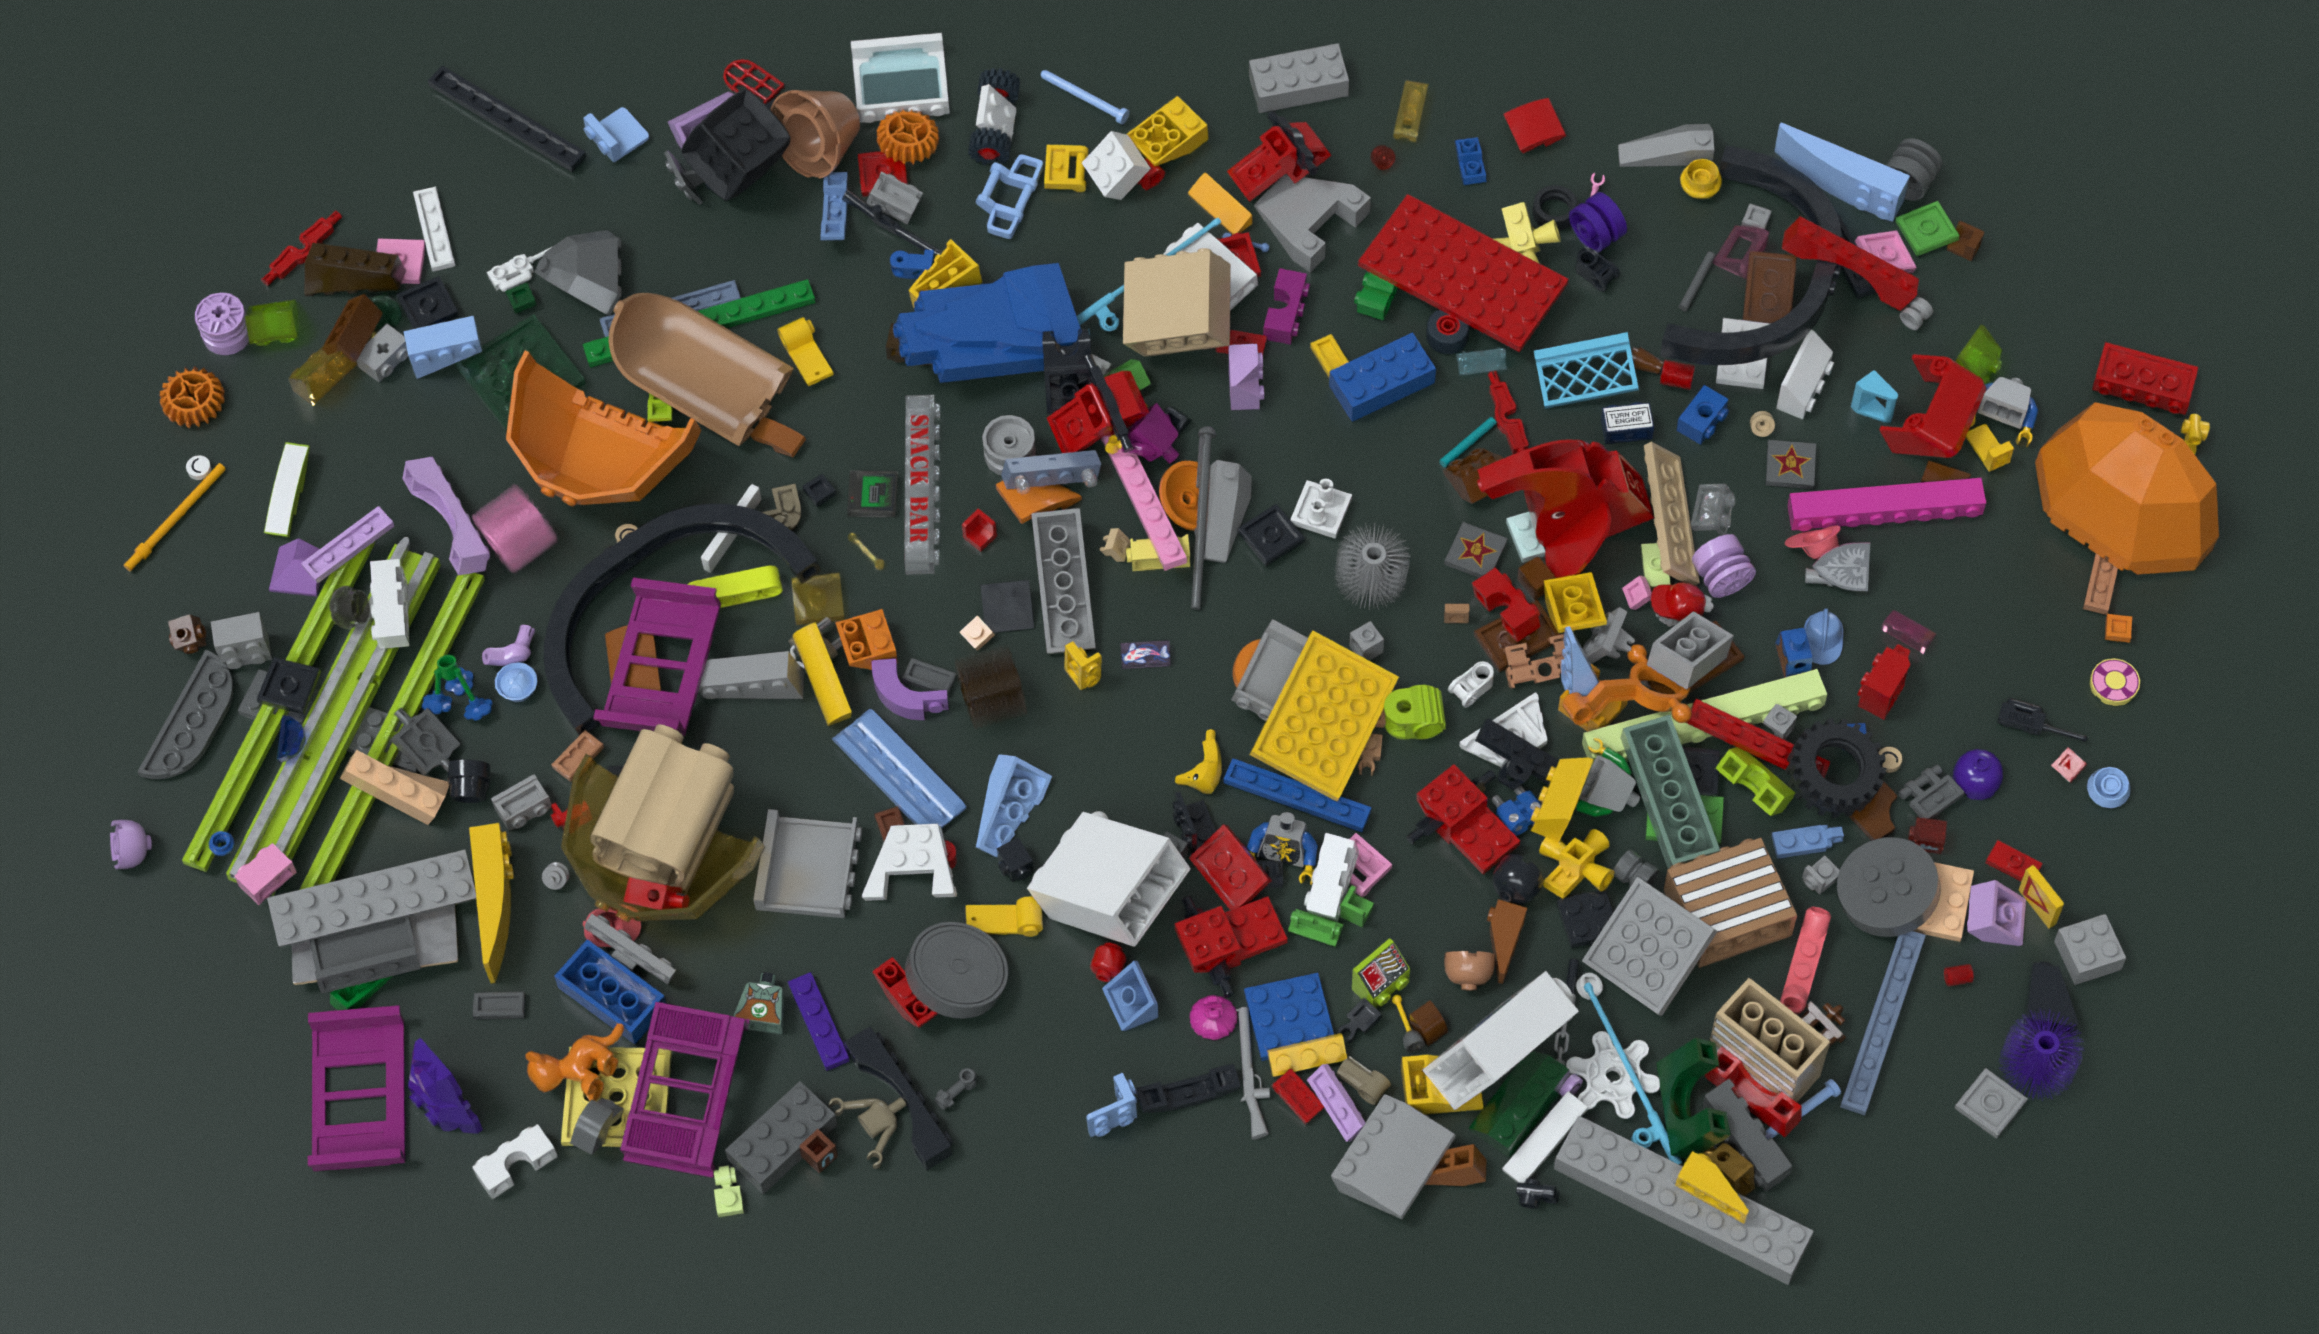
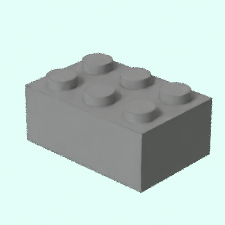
(1690, 650)

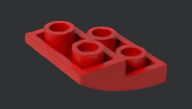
(1535, 124)

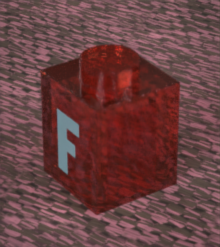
(1928, 834)

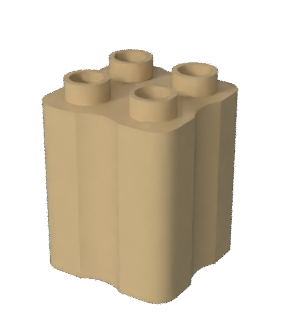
(663, 809)

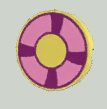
(2114, 682)

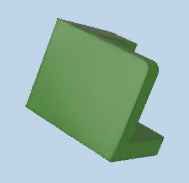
(1355, 908)

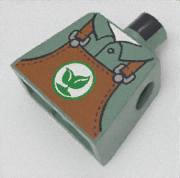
(763, 1005)

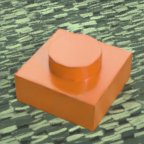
(2118, 628)

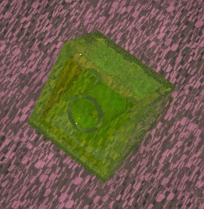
(272, 322)
(1981, 354)

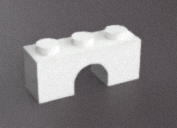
(530, 1146)

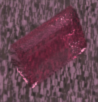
(1740, 266)

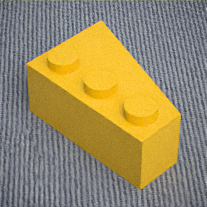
(949, 270)

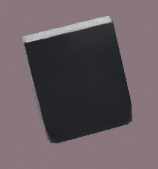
(1178, 419)

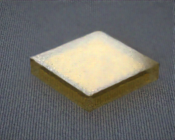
(818, 599)

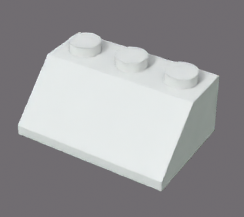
(1805, 376)

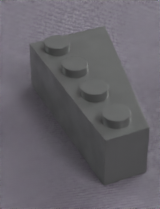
(1749, 1137)

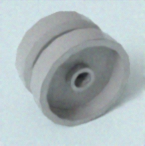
(1007, 439)

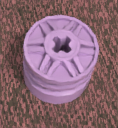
(222, 323)
(1723, 565)

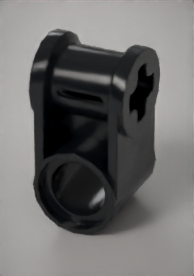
(1598, 271)

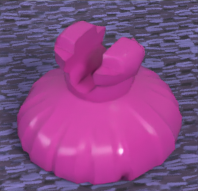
(1213, 1017)

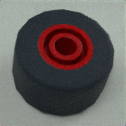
(1446, 333)

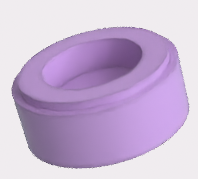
(1571, 1085)

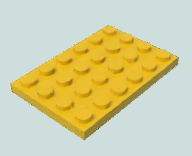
(1324, 716)

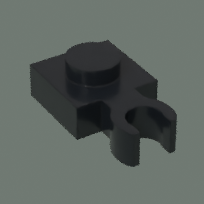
(1362, 1018)

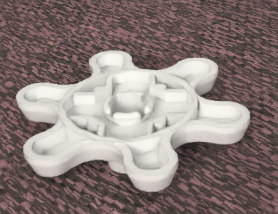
(1606, 1060)

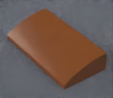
(638, 675)

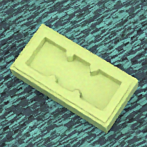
(1651, 566)

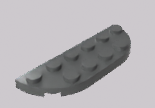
(191, 721)

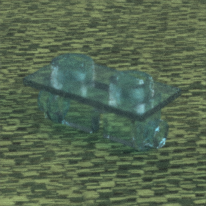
(1481, 361)

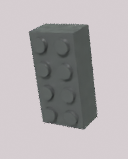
(773, 1141)

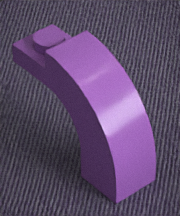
(899, 698)

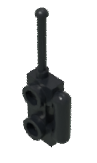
(2031, 723)

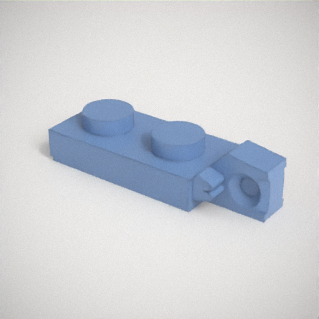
(1805, 840)

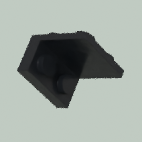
(1194, 822)

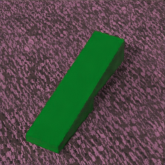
(355, 996)

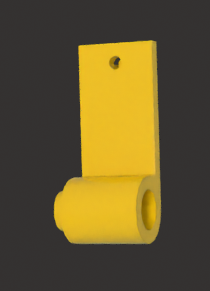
(803, 351)
(1007, 919)

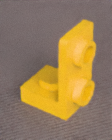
(1988, 448)

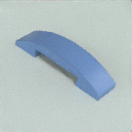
(834, 208)

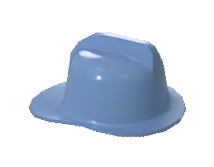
(1824, 637)

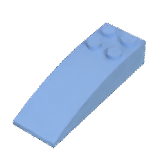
(1844, 173)

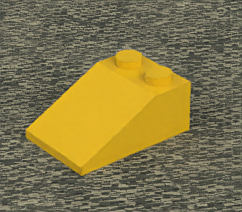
(1574, 602)

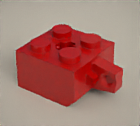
(1885, 681)

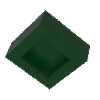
(521, 298)

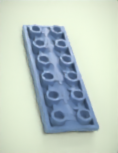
(898, 771)

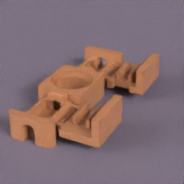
(1524, 672)

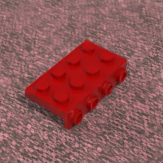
(2145, 378)

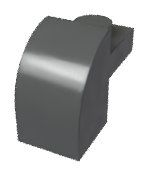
(594, 1124)

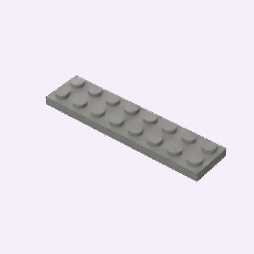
(372, 898)

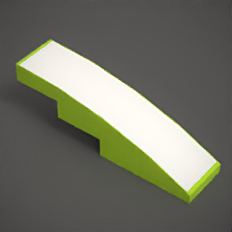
(286, 489)

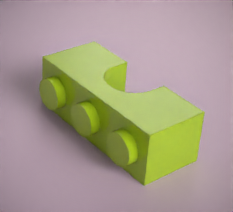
(1745, 769)

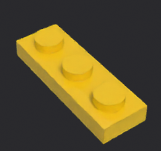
(1307, 1054)

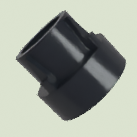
(468, 780)

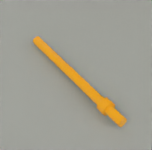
(143, 550)

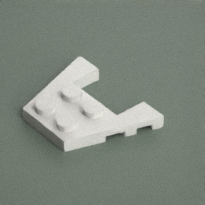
(911, 851)

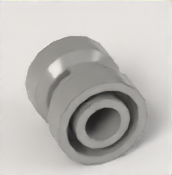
(1916, 313)

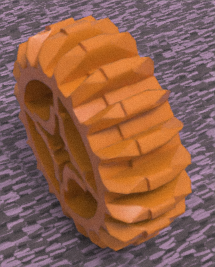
(907, 136)
(199, 384)

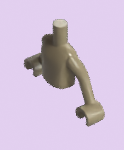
(875, 1120)

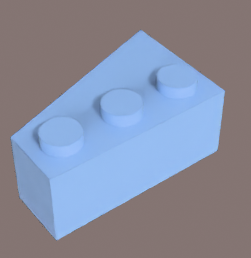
(442, 345)

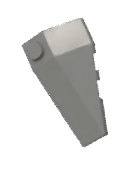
(1226, 505)

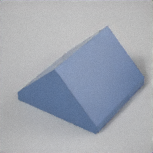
(1131, 998)

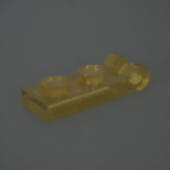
(1410, 110)

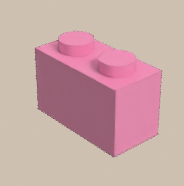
(265, 873)

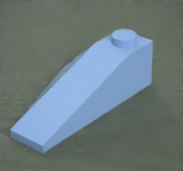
(1576, 670)
(1010, 796)

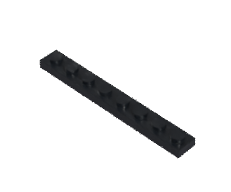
(507, 118)

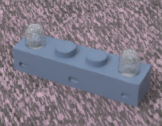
(1051, 470)

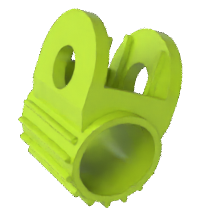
(1414, 712)

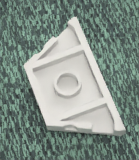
(1522, 720)

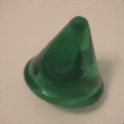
(390, 311)

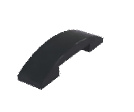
(1190, 1091)

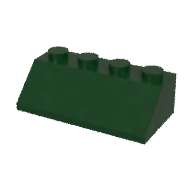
(1520, 1102)

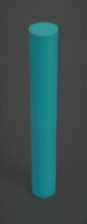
(1467, 442)

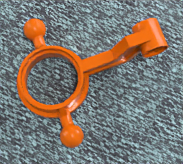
(1584, 708)

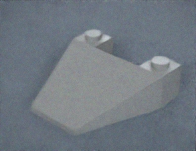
(1302, 207)

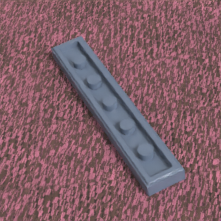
(697, 300)

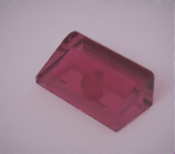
(1908, 631)

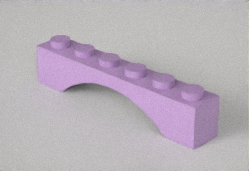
(427, 482)

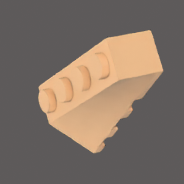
(404, 790)

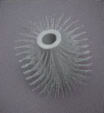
(1372, 566)

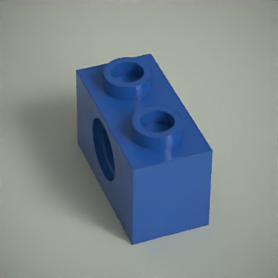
(1705, 403)

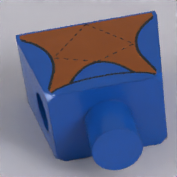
(1793, 649)

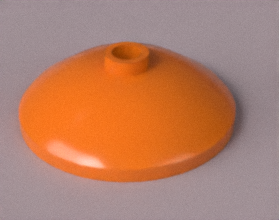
(1180, 483)

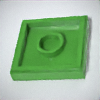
(1927, 228)

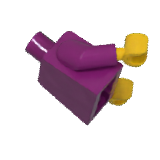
(1149, 437)

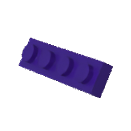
(818, 1021)

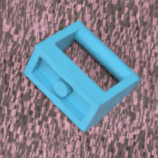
(1865, 401)

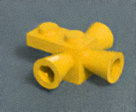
(1576, 863)

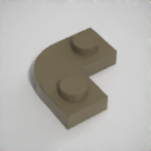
(787, 506)

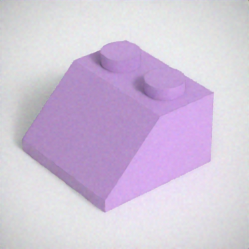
(1996, 914)

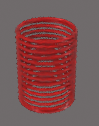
(1959, 975)

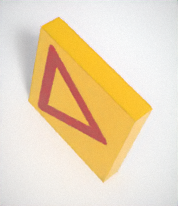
(2041, 896)

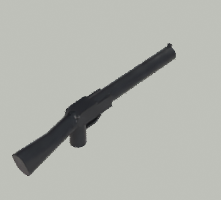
(887, 223)

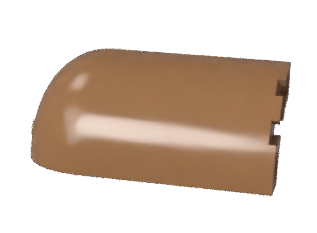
(695, 364)

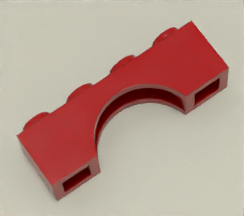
(1772, 1108)

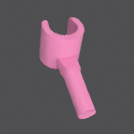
(1595, 187)

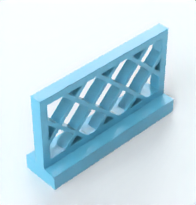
(1581, 351)

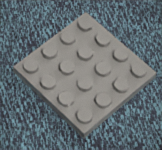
(1649, 946)

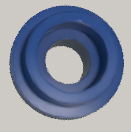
(219, 837)

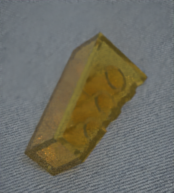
(320, 374)

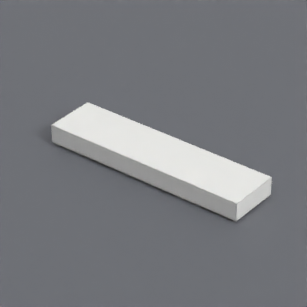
(434, 229)
(723, 540)
(1545, 1138)

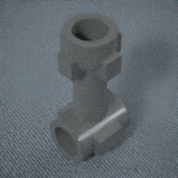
(967, 1082)

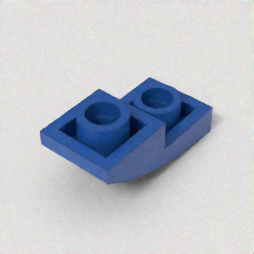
(1470, 161)

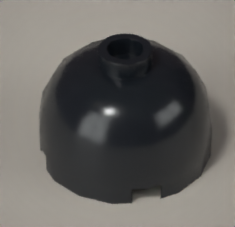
(1517, 880)

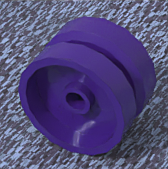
(1598, 222)

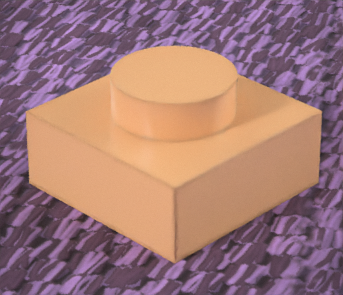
(977, 633)

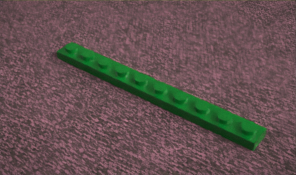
(729, 314)

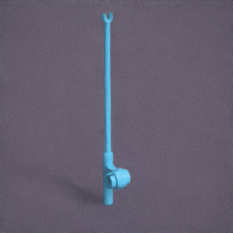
(1100, 307)
(1657, 1130)

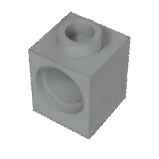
(1366, 641)

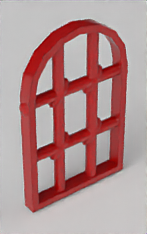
(747, 72)

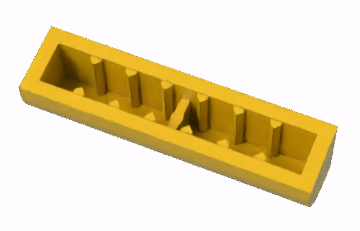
(822, 674)

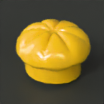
(1701, 179)

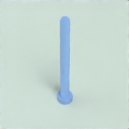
(1120, 115)
(1830, 1089)

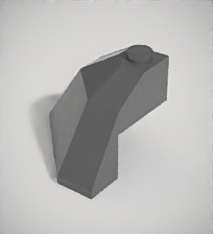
(585, 268)

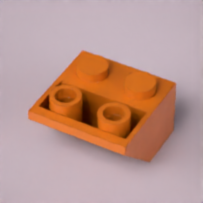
(866, 639)

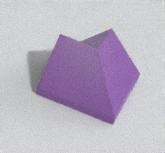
(288, 572)

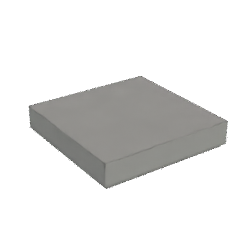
(1991, 1103)

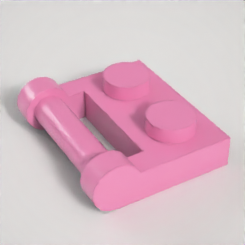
(1370, 864)

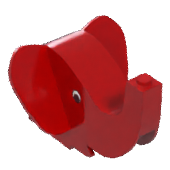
(1573, 497)

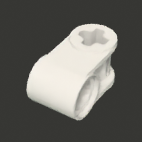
(1469, 686)

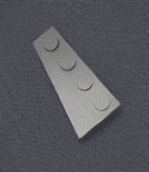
(753, 676)

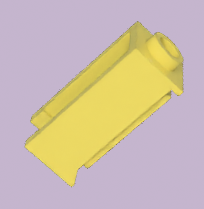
(1145, 558)

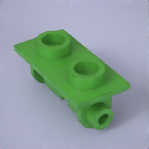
(1315, 927)

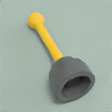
(1412, 1039)

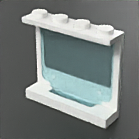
(900, 75)

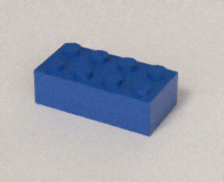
(1382, 377)
(609, 990)

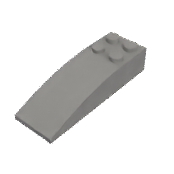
(1063, 580)

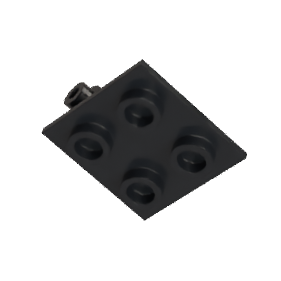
(1007, 606)

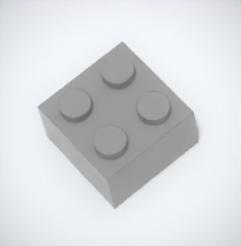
(241, 640)
(2090, 949)

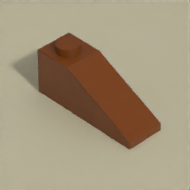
(1505, 931)
(1459, 1167)

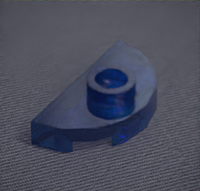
(291, 739)

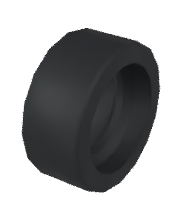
(1557, 193)

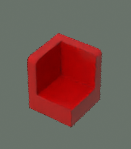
(979, 530)

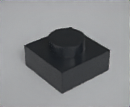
(819, 490)

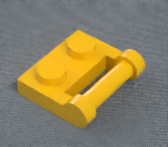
(1058, 167)

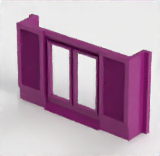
(665, 611)
(358, 1039)
(675, 1140)

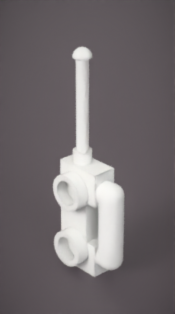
(513, 272)

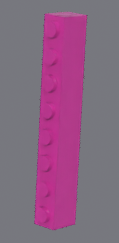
(1886, 504)

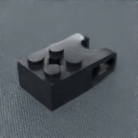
(1064, 368)

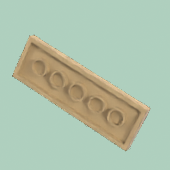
(1671, 513)

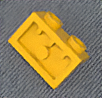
(1081, 669)

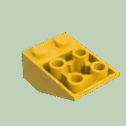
(1169, 133)
(1423, 1094)

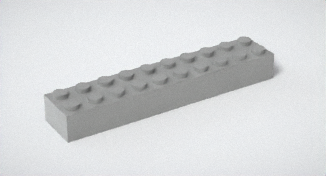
(1648, 1185)

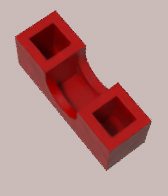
(1497, 590)

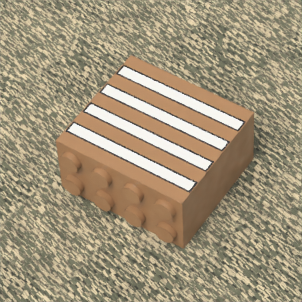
(1736, 895)

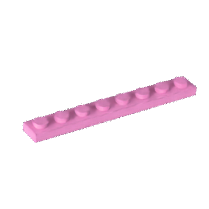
(1148, 508)

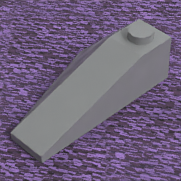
(1670, 147)

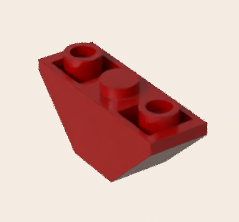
(896, 988)

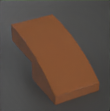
(780, 437)

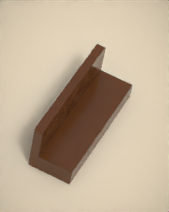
(353, 328)

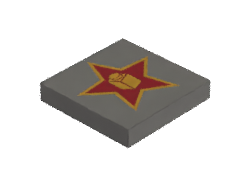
(1790, 464)
(1475, 550)

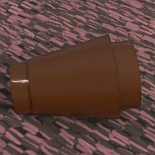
(1645, 361)

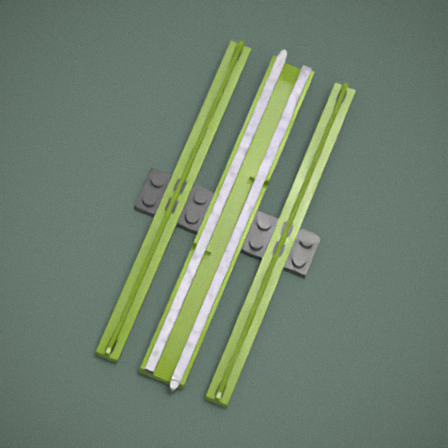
(333, 723)

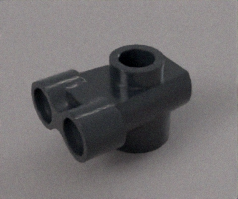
(1532, 1193)

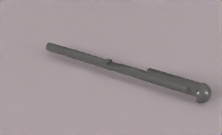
(1205, 436)

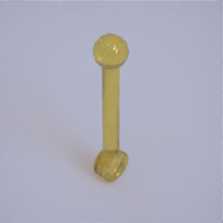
(879, 563)

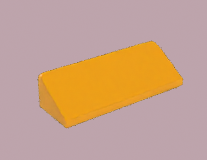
(1220, 204)

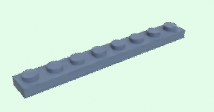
(1882, 1022)

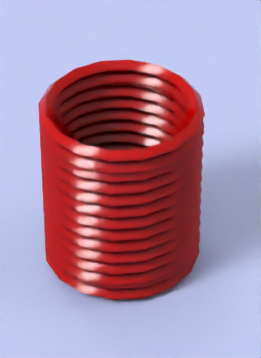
(1677, 374)

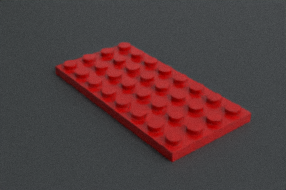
(1463, 272)

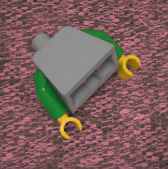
(1607, 784)

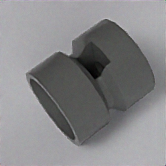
(1631, 867)

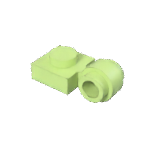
(728, 1198)

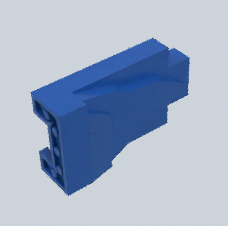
(988, 326)

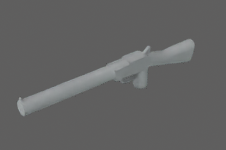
(1258, 1126)

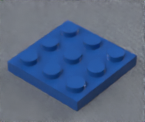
(1288, 1012)

